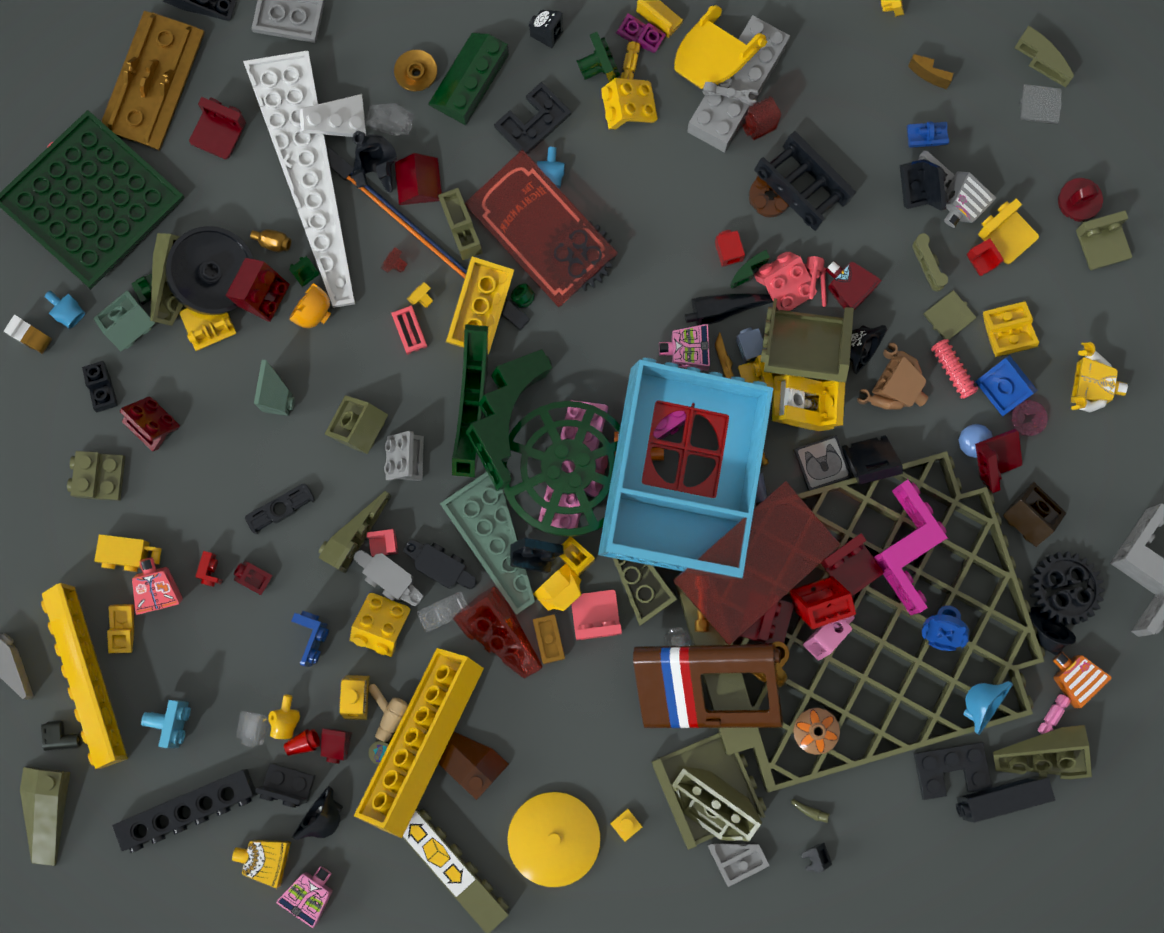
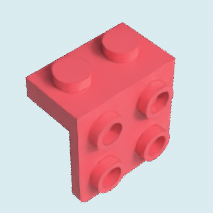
(786, 281)

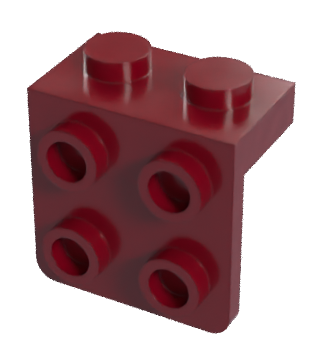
(217, 128)

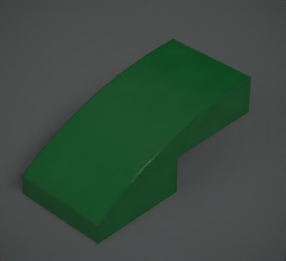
(745, 273)

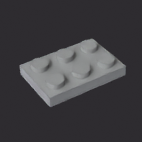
(289, 18)

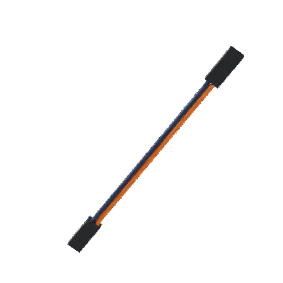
(345, 171)

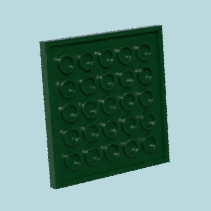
(89, 199)

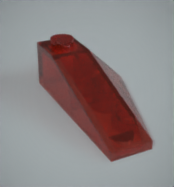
(497, 628)

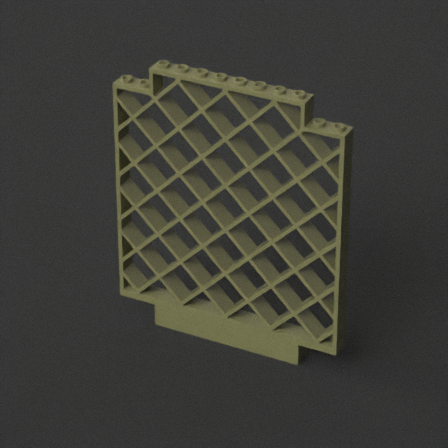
(729, 691)

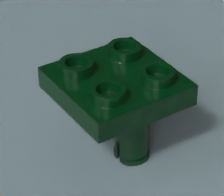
(599, 61)

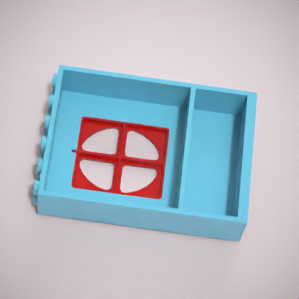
(671, 522)

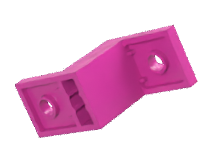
(926, 536)

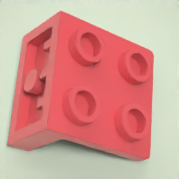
(596, 615)

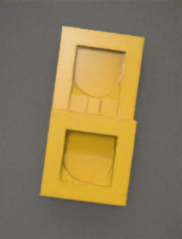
(121, 629)

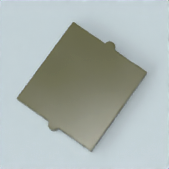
(949, 315)

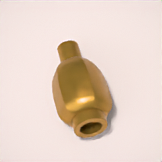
(272, 240)

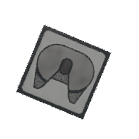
(822, 463)

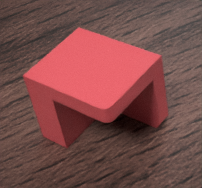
(383, 542)

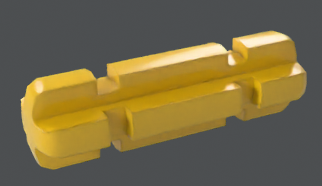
(630, 60)

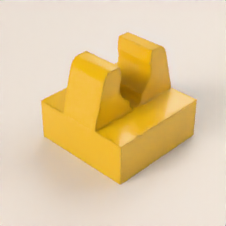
(893, 5)
(420, 295)

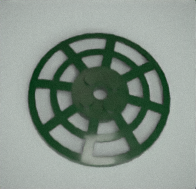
(552, 470)

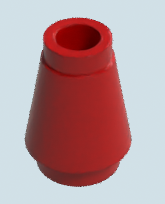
(303, 742)

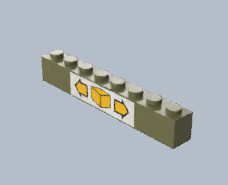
(454, 872)

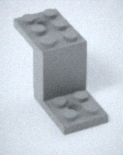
(1145, 568)

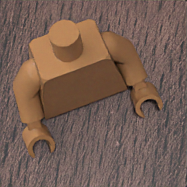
(899, 383)

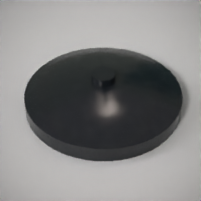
(203, 268)

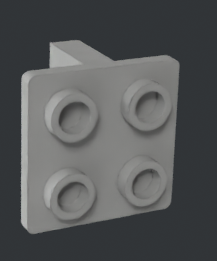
(404, 456)

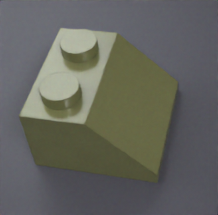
(356, 424)

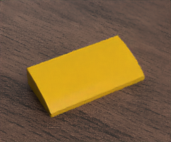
(480, 299)

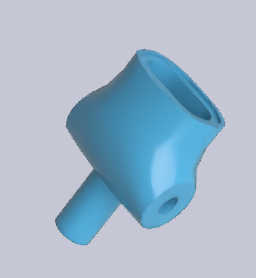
(552, 169)
(65, 310)

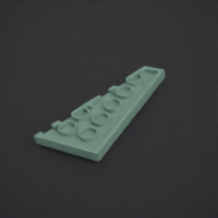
(486, 526)

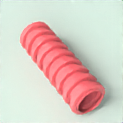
(954, 368)

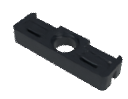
(265, 515)

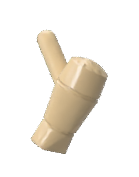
(392, 714)

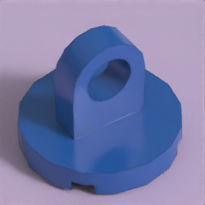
(946, 629)

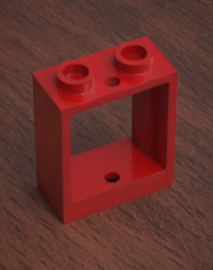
(814, 607)

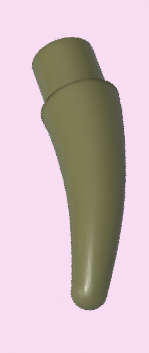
(813, 813)

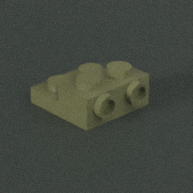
(96, 476)

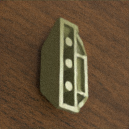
(716, 805)

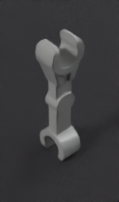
(711, 89)

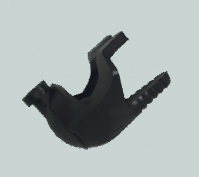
(373, 155)

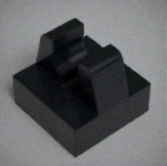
(819, 858)

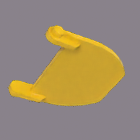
(712, 53)

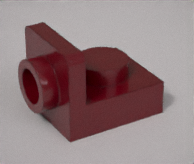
(252, 577)

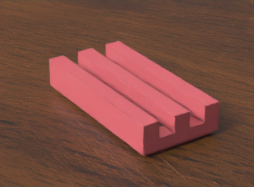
(415, 347)

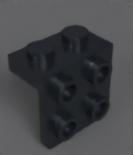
(923, 184)

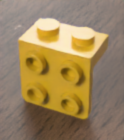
(628, 101)
(1009, 231)
(379, 624)

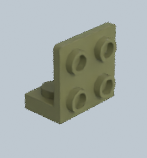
(1104, 240)

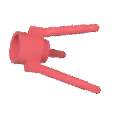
(816, 269)

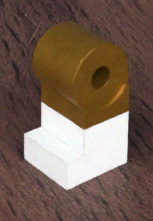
(27, 334)

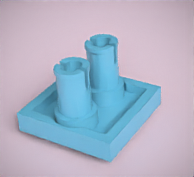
(169, 723)

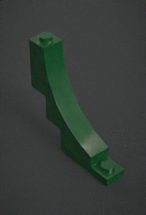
(491, 433)

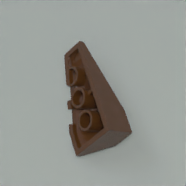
(471, 764)

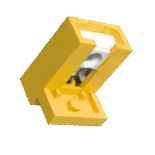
(808, 402)

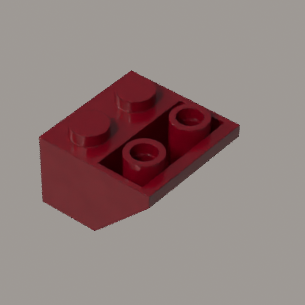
(257, 289)

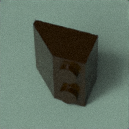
(1034, 515)

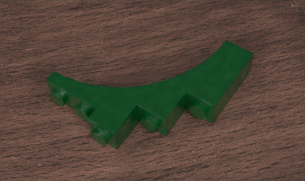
(472, 390)

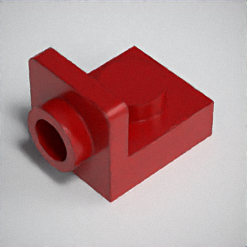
(207, 565)

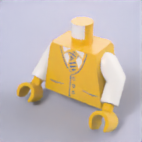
(1094, 381)

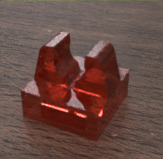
(393, 261)

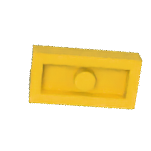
(659, 16)

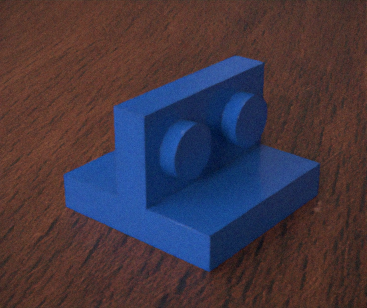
(1006, 385)

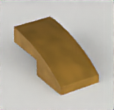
(924, 68)

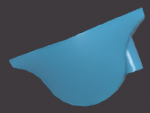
(983, 702)

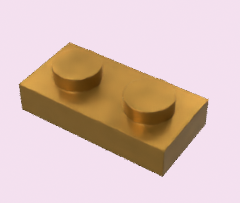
(548, 639)

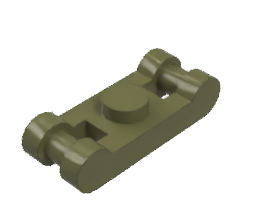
(929, 263)

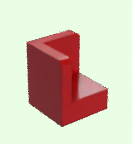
(985, 257)

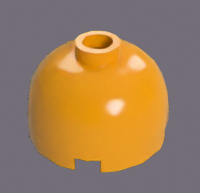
(311, 308)

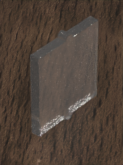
(1040, 104)

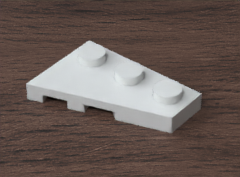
(335, 117)

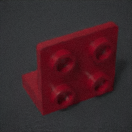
(997, 457)
(853, 565)

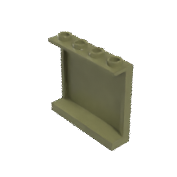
(807, 344)
(708, 756)

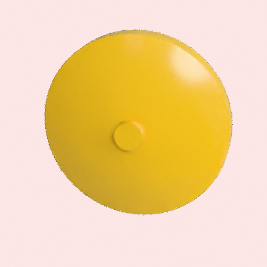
(553, 839)

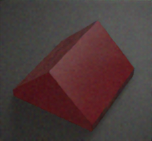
(418, 179)

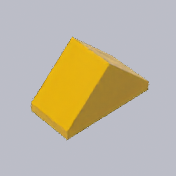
(576, 556)

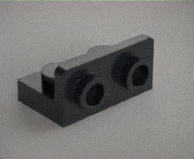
(534, 554)

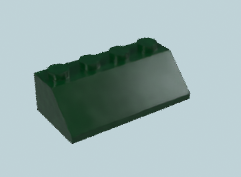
(470, 76)

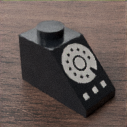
(546, 27)

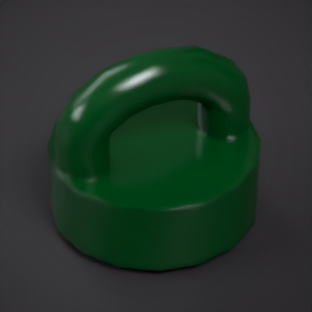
(523, 295)

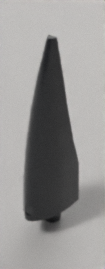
(719, 307)

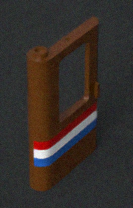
(673, 689)

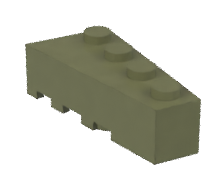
(645, 589)

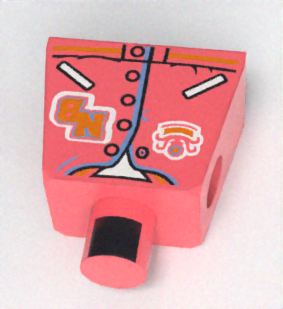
(154, 588)

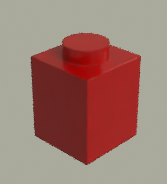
(729, 247)

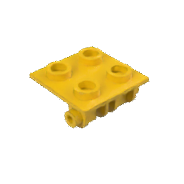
(206, 329)

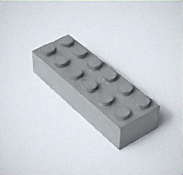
(721, 117)

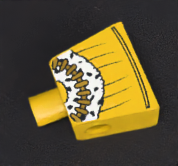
(354, 697)
(264, 860)

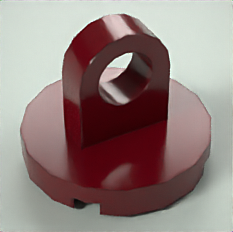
(1080, 199)

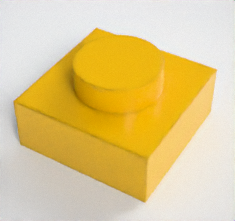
(626, 825)

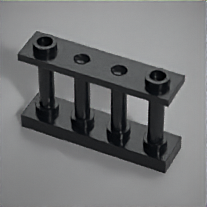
(817, 168)

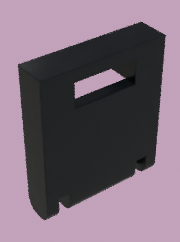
(870, 454)

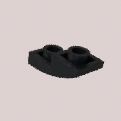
(99, 386)

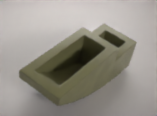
(1044, 56)
(460, 224)

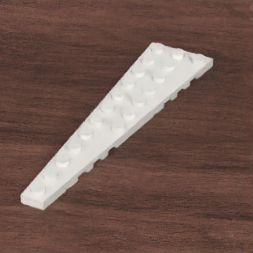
(282, 89)

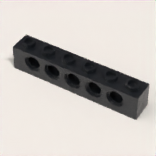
(127, 830)

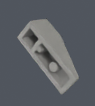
(12, 668)

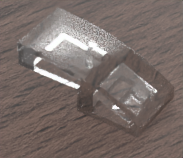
(441, 612)

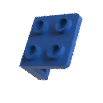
(318, 635)

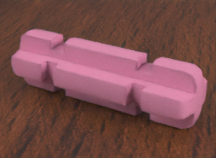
(1054, 714)

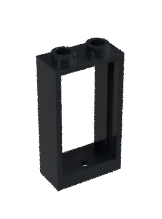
(1005, 799)

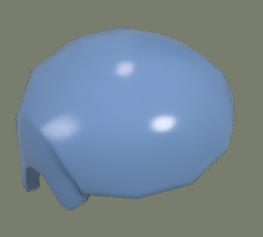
(970, 436)

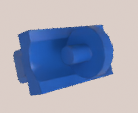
(927, 134)

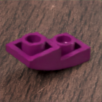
(645, 34)

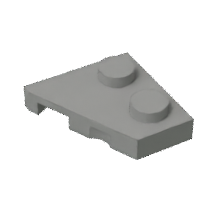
(738, 860)

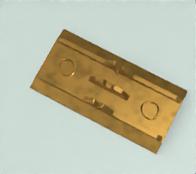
(152, 79)

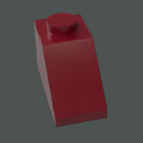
(335, 744)

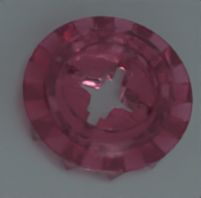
(1039, 420)

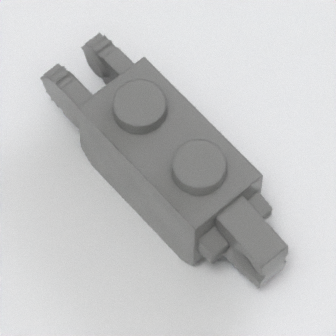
(390, 576)

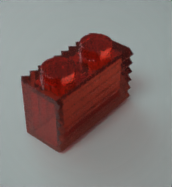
(762, 118)

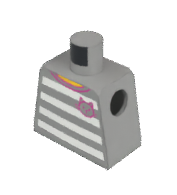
(966, 199)

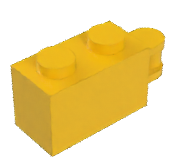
(125, 552)

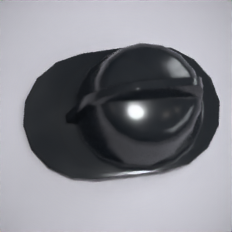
(1050, 635)

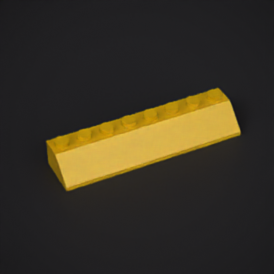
(84, 676)
(419, 742)

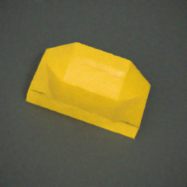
(559, 589)

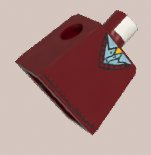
(851, 284)

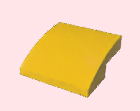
(1010, 329)

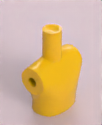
(284, 720)

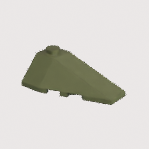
(163, 302)
(349, 539)
(1055, 752)
(43, 806)

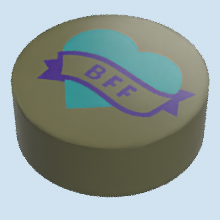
(377, 751)

